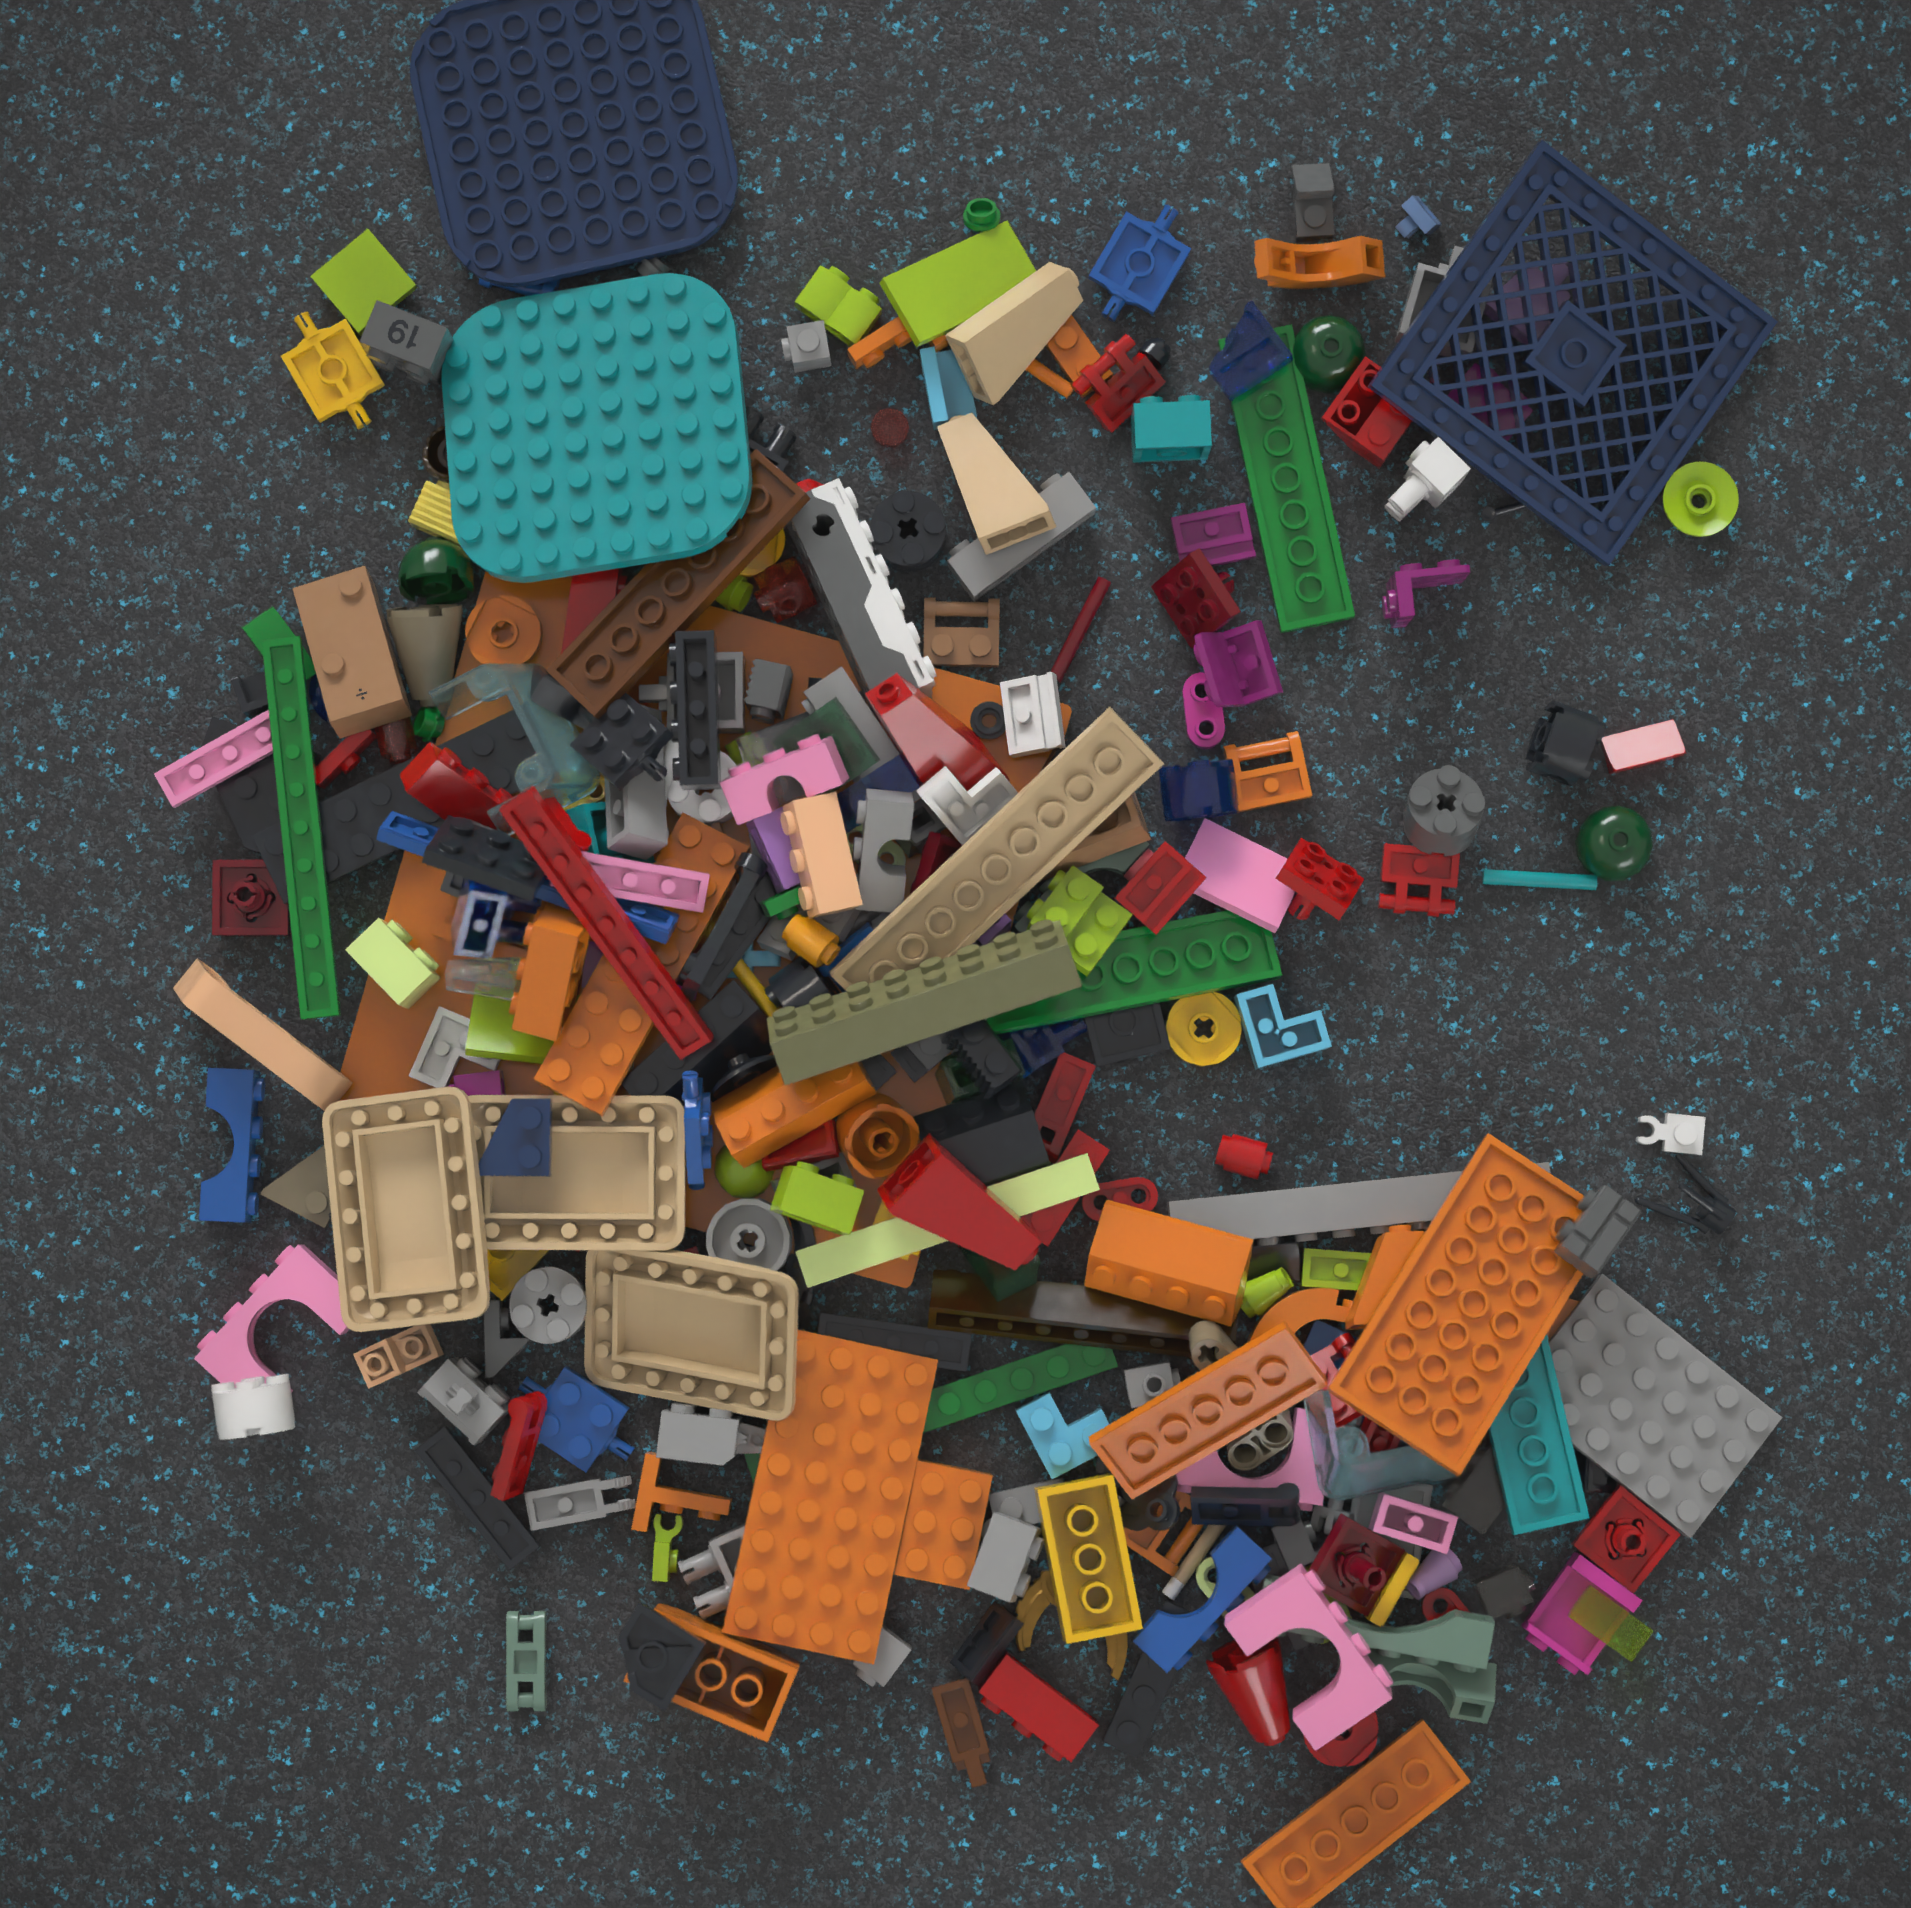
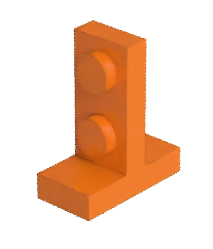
(871, 348)
(672, 1498)

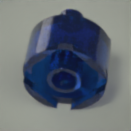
(1198, 790)

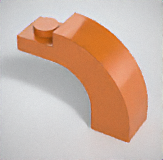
(1319, 265)
(1300, 1308)

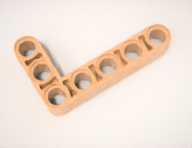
(259, 1036)

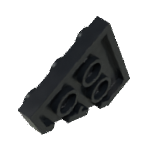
(251, 793)

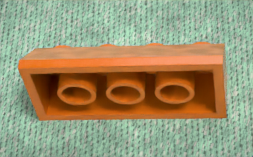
(770, 1114)
(1169, 1263)

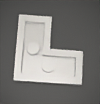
(965, 810)
(443, 1049)

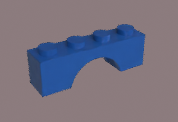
(230, 1193)
(1170, 1636)

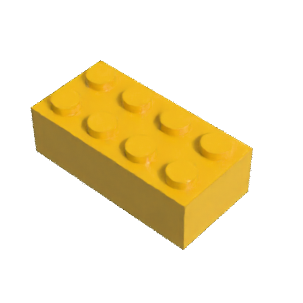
(1088, 1558)

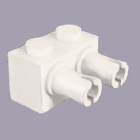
(1431, 476)

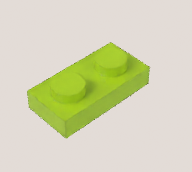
(1333, 1268)

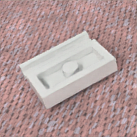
(1032, 715)

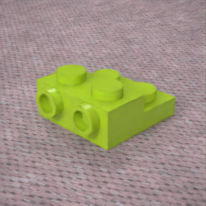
(1086, 915)

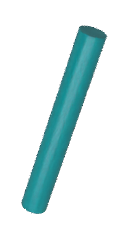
(1539, 879)

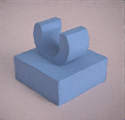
(1418, 218)

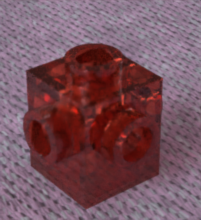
(783, 590)

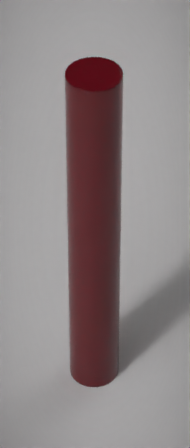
(1080, 628)

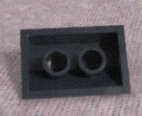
(991, 1135)

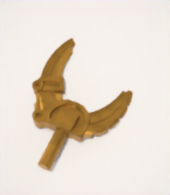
(1035, 1602)

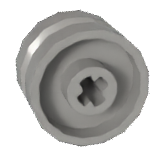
(745, 1216)

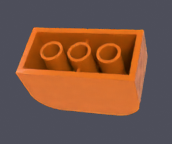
(733, 1677)

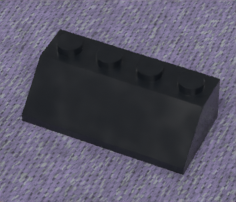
(737, 1029)

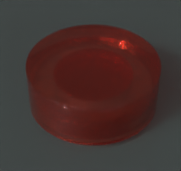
(889, 428)

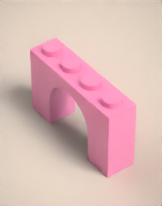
(299, 1277)
(1295, 1468)
(1299, 1603)

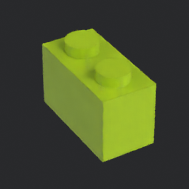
(817, 1199)

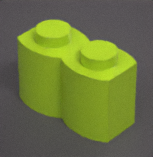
(845, 310)

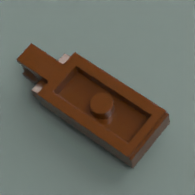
(963, 1728)

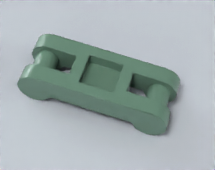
(526, 1661)

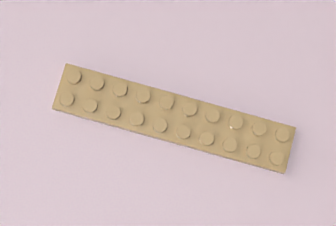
(1008, 853)

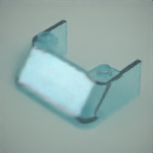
(555, 766)
(1348, 1468)

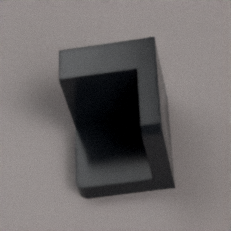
(251, 694)

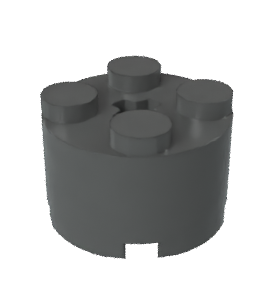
(1443, 811)

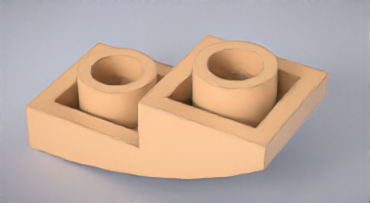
(398, 1354)

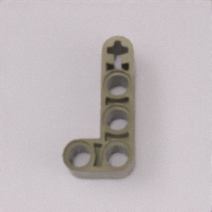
(1262, 1439)

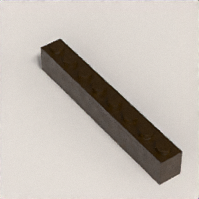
(1060, 1315)

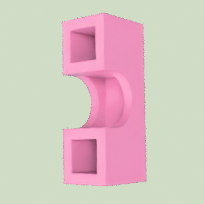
(814, 765)

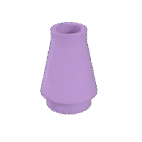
(1434, 1573)

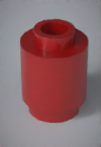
(1243, 1156)

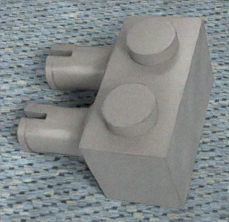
(719, 1557)
(1006, 1557)

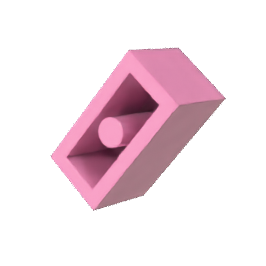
(1413, 1522)

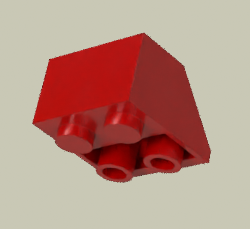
(1364, 418)

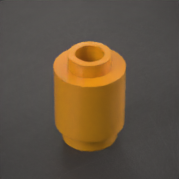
(811, 940)

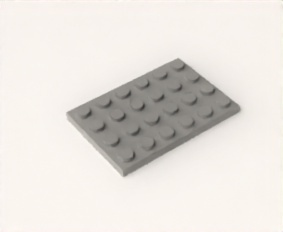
(1654, 1407)

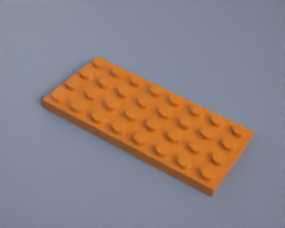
(1465, 1308)
(831, 1500)

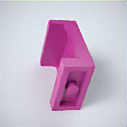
(1553, 1628)

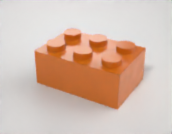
(549, 972)
(943, 1524)

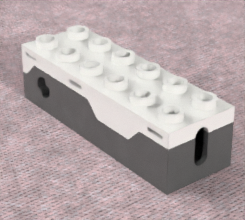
(857, 590)

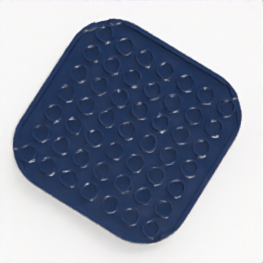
(572, 134)

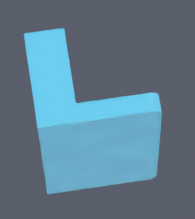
(945, 386)

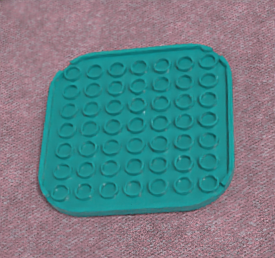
(596, 428)

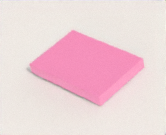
(1240, 875)

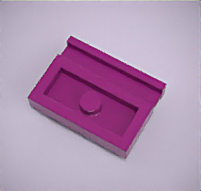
(1219, 533)

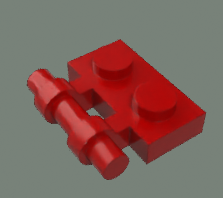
(1115, 398)
(1410, 866)

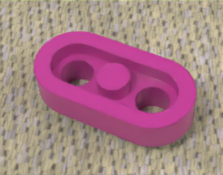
(1201, 710)

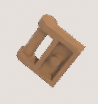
(962, 644)

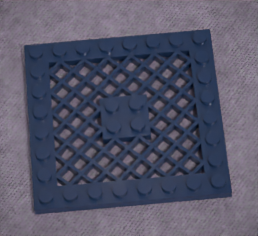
(1573, 353)

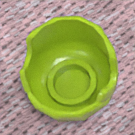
(740, 1181)

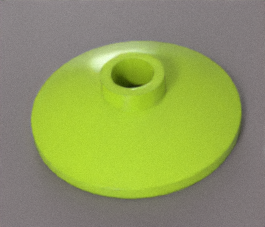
(1713, 486)

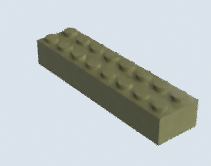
(922, 1001)

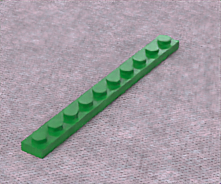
(301, 828)
(1006, 1385)

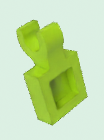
(664, 1557)

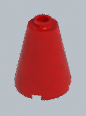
(1254, 1688)

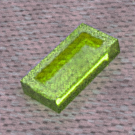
(1610, 1623)

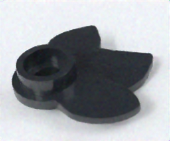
(1142, 1511)

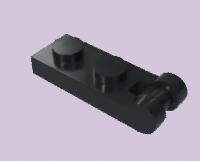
(1246, 1505)

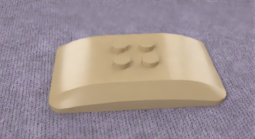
(610, 1182)
(406, 1209)
(692, 1330)

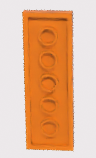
(1208, 1410)
(1356, 1819)

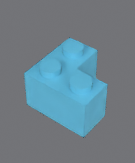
(1272, 1037)
(1059, 1444)

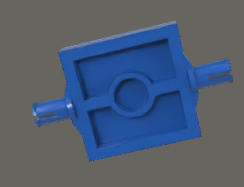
(1139, 263)
(697, 1129)
(580, 1419)

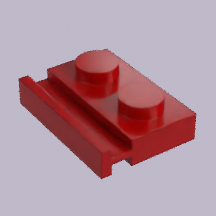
(1160, 887)

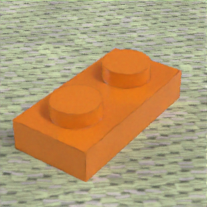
(1074, 351)

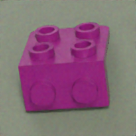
(1399, 602)
(1237, 665)

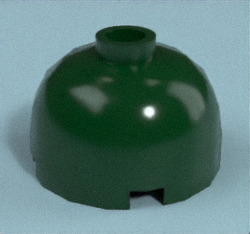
(1328, 353)
(436, 572)
(1614, 843)

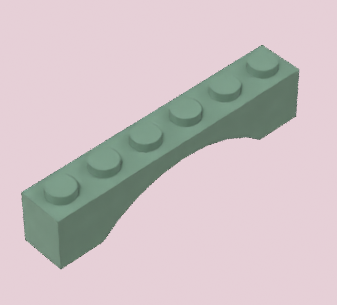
(1452, 1638)

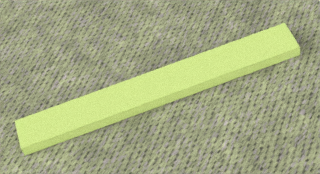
(898, 1238)

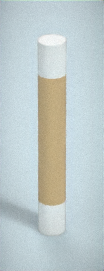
(1192, 1560)

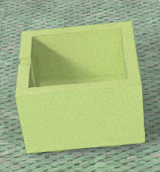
(393, 963)

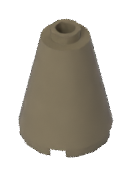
(426, 645)

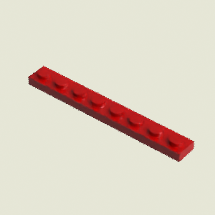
(606, 922)

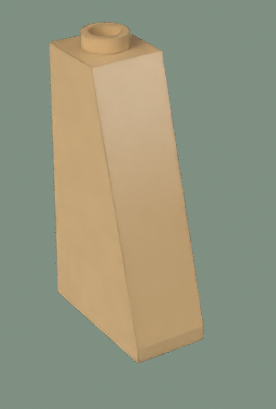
(1013, 330)
(994, 490)

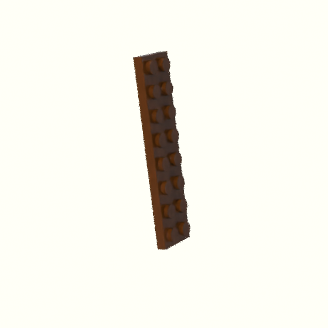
(670, 597)

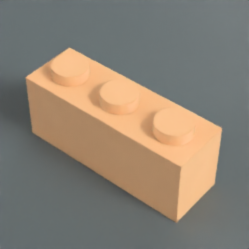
(821, 855)

